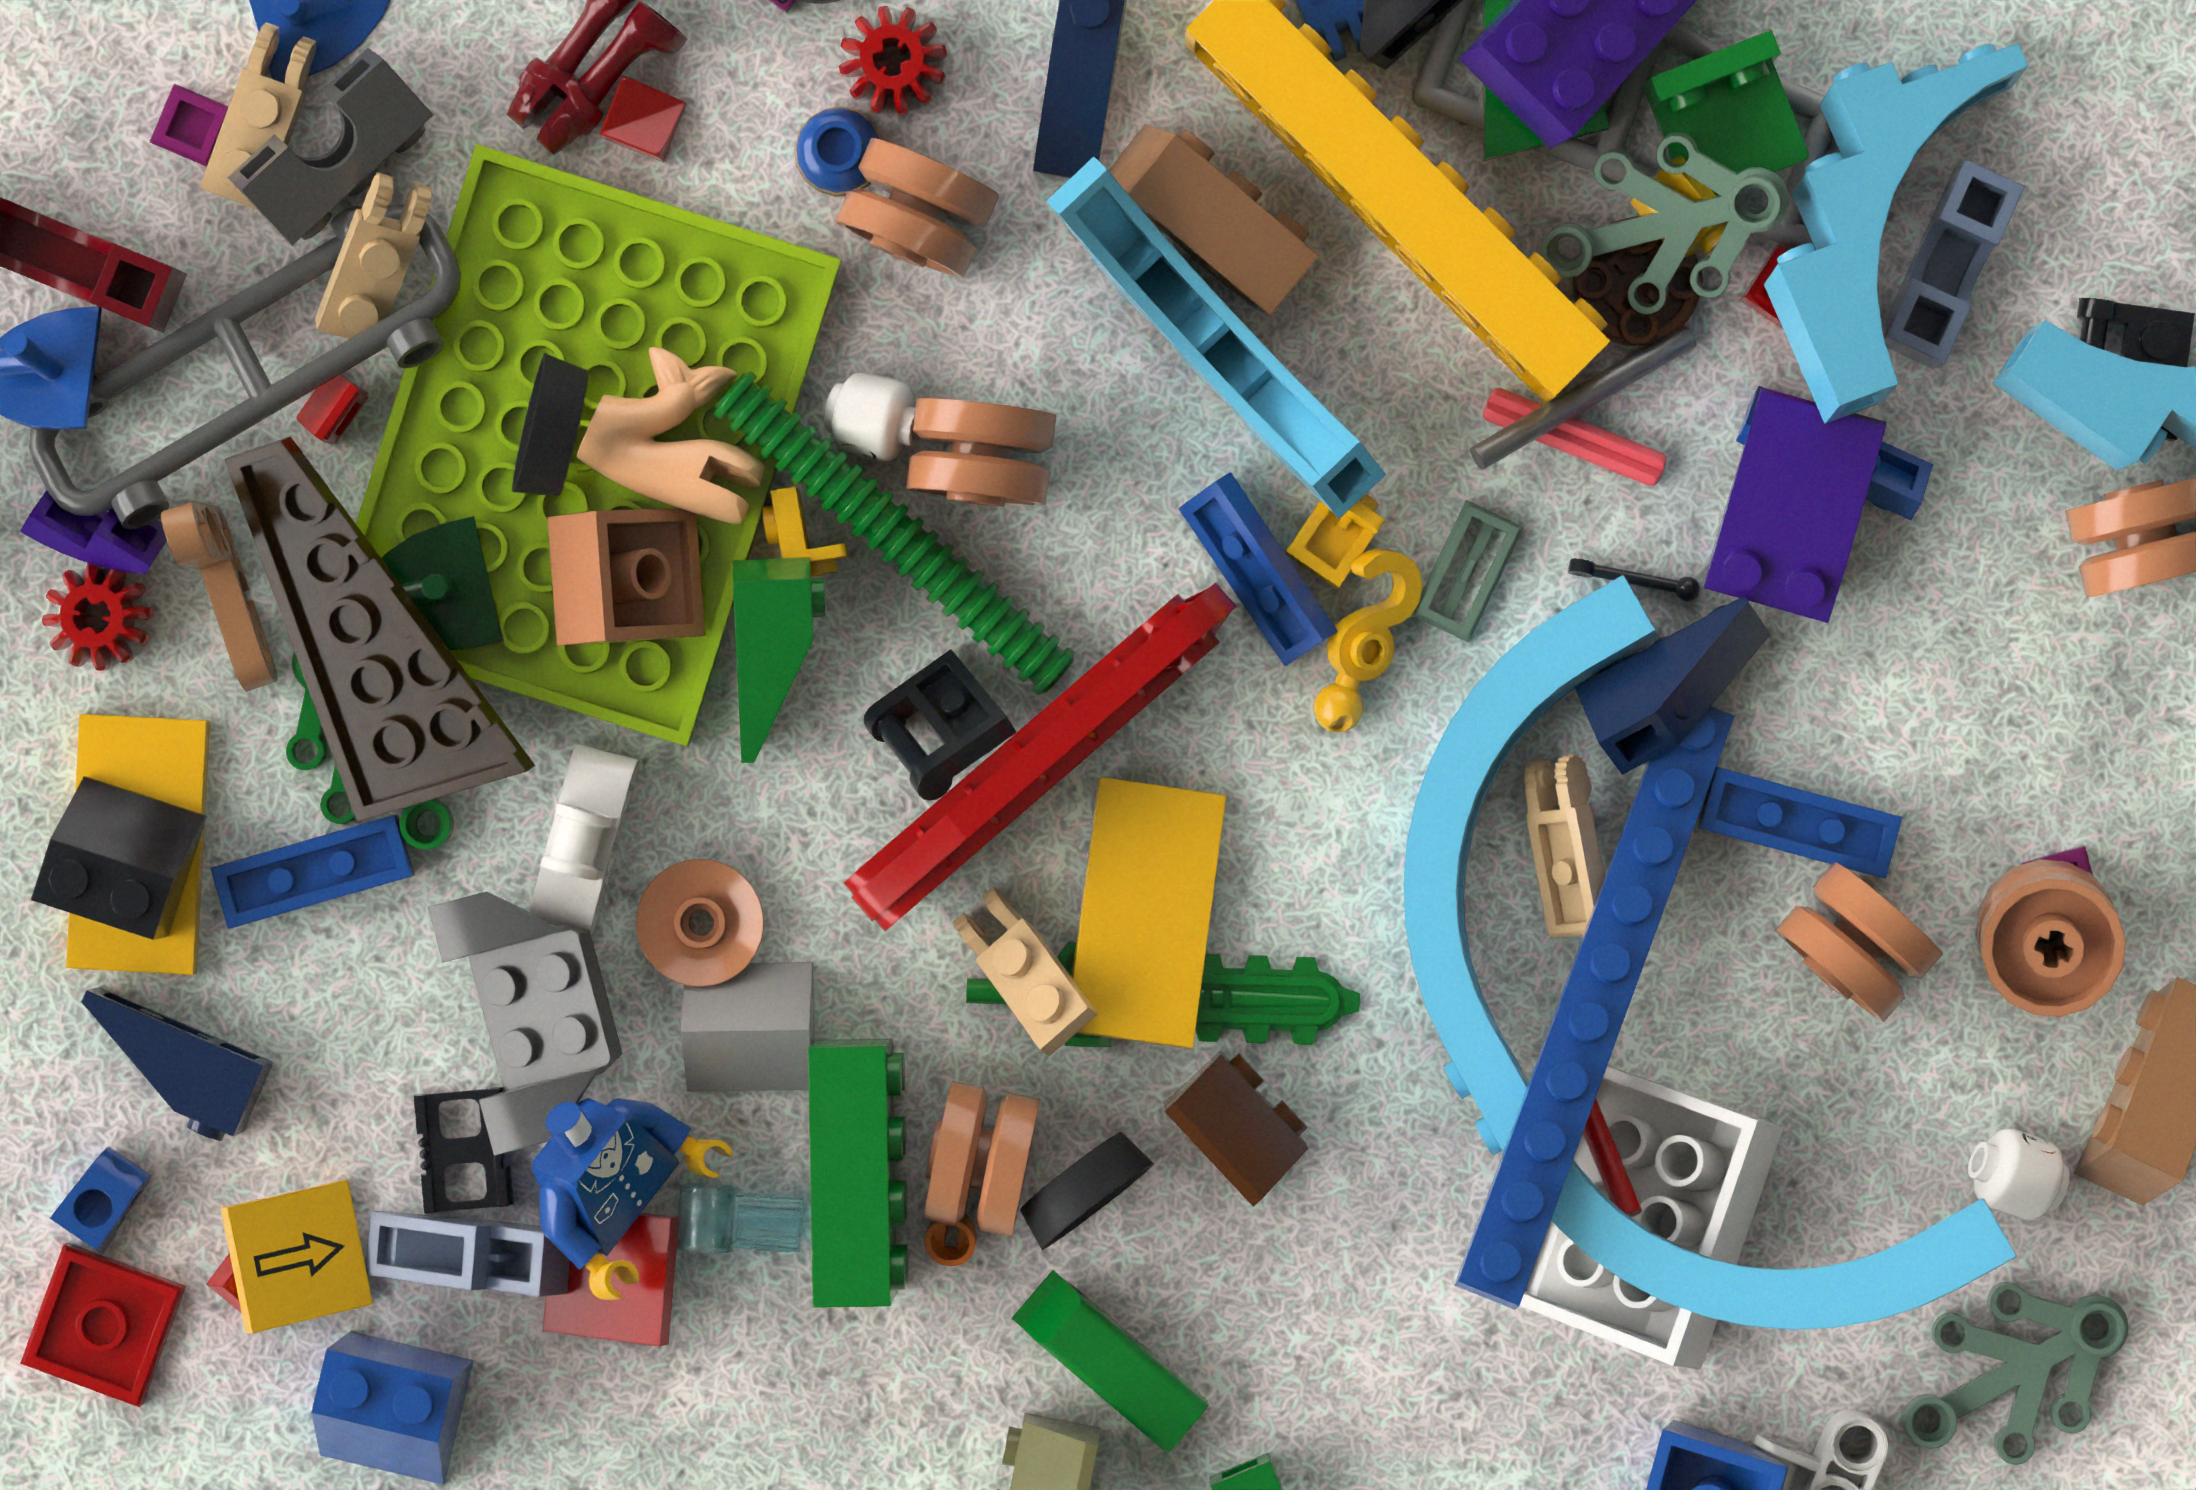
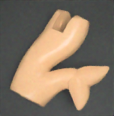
(676, 472)

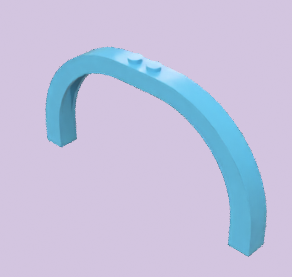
(1472, 750)

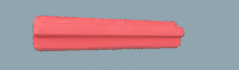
(1582, 440)

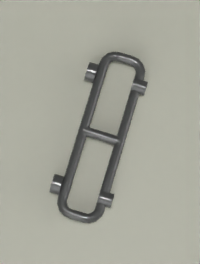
(136, 492)

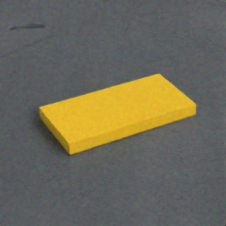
(166, 763)
(1147, 910)

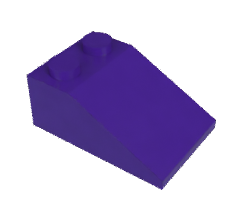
(1794, 506)

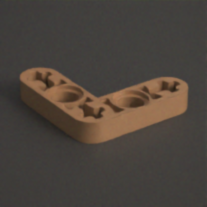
(203, 542)

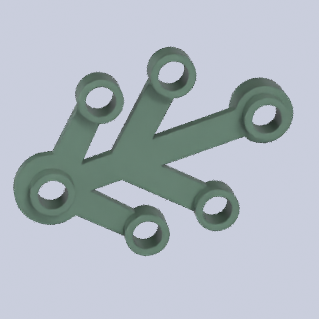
(1676, 220)
(2023, 1366)

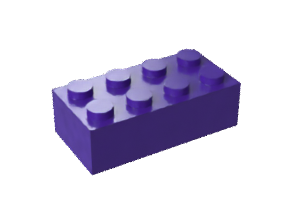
(1566, 56)

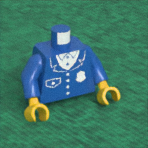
(604, 1173)

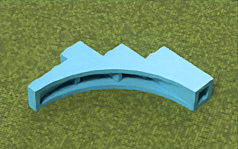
(1831, 293)
(1214, 339)
(2099, 396)

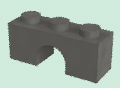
(376, 118)

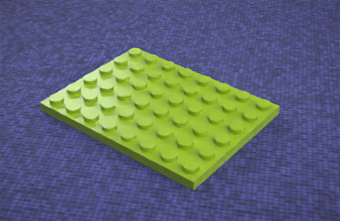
(597, 284)

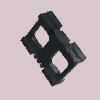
(444, 1151)

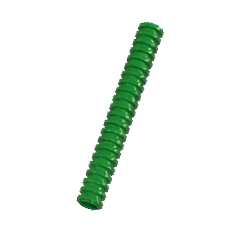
(894, 533)

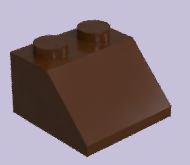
(1237, 1125)

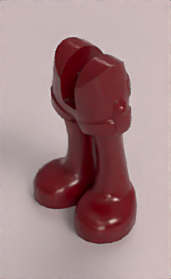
(580, 110)

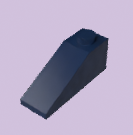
(1078, 84)
(187, 1067)

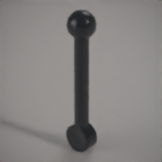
(1685, 588)

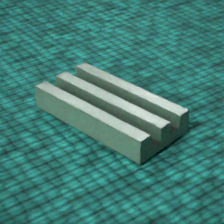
(1490, 522)

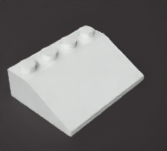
(1698, 1186)

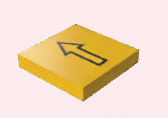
(296, 1256)

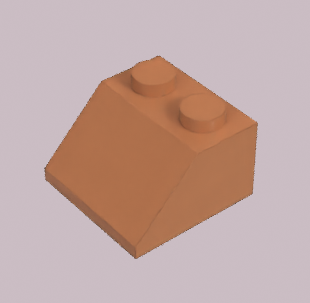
(626, 576)

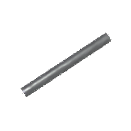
(1582, 397)

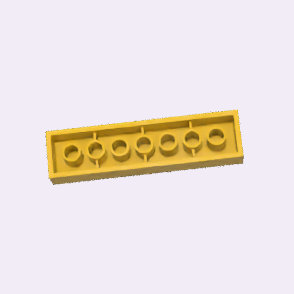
(1398, 192)

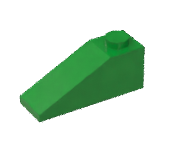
(772, 637)

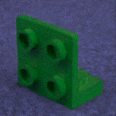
(1730, 107)

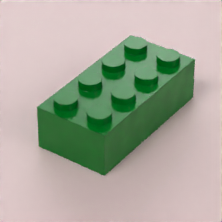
(854, 1172)

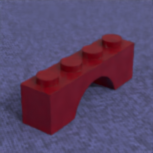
(88, 266)

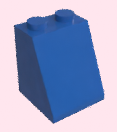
(390, 1405)

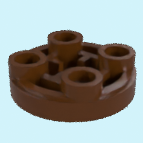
(1607, 286)

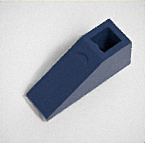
(1667, 688)

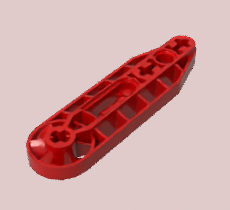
(1039, 755)

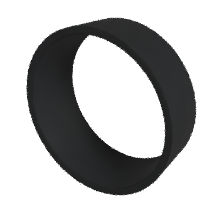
(550, 427)
(1084, 1189)

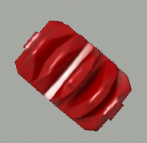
(912, 70)
(92, 640)

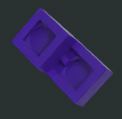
(95, 538)

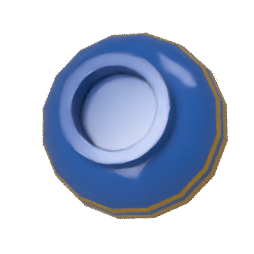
(832, 149)

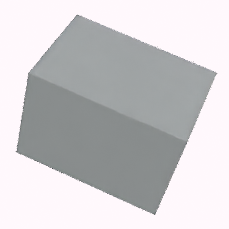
(750, 1030)

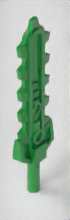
(1237, 998)

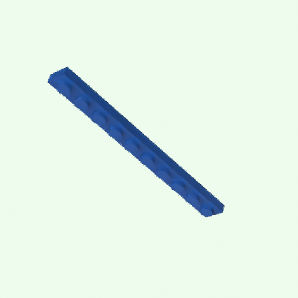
(1590, 1015)

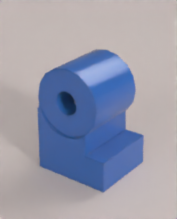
(102, 1199)

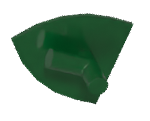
(449, 582)

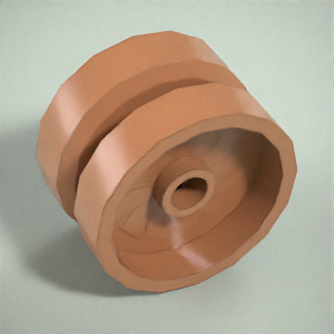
(914, 215)
(981, 450)
(2144, 534)
(1852, 948)
(2054, 975)
(980, 1158)

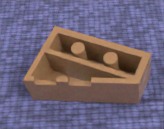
(1214, 216)
(2150, 1117)

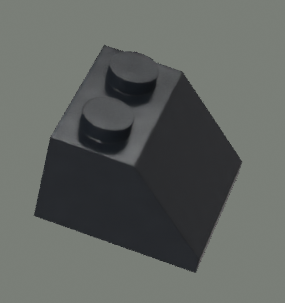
(120, 859)

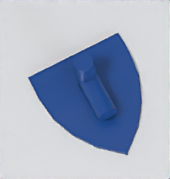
(334, 24)
(50, 369)

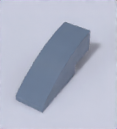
(465, 1254)

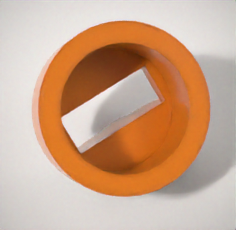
(950, 1255)

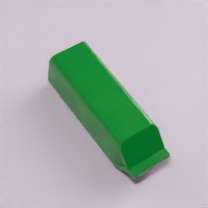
(1111, 1361)

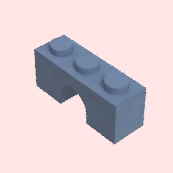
(1948, 262)

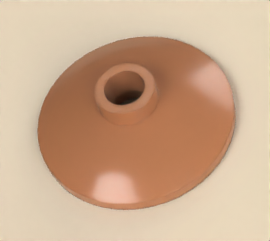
(666, 929)

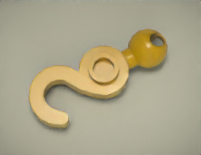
(1363, 640)

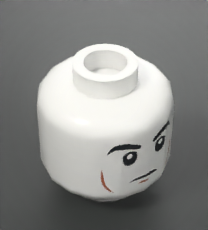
(871, 416)
(2019, 1174)

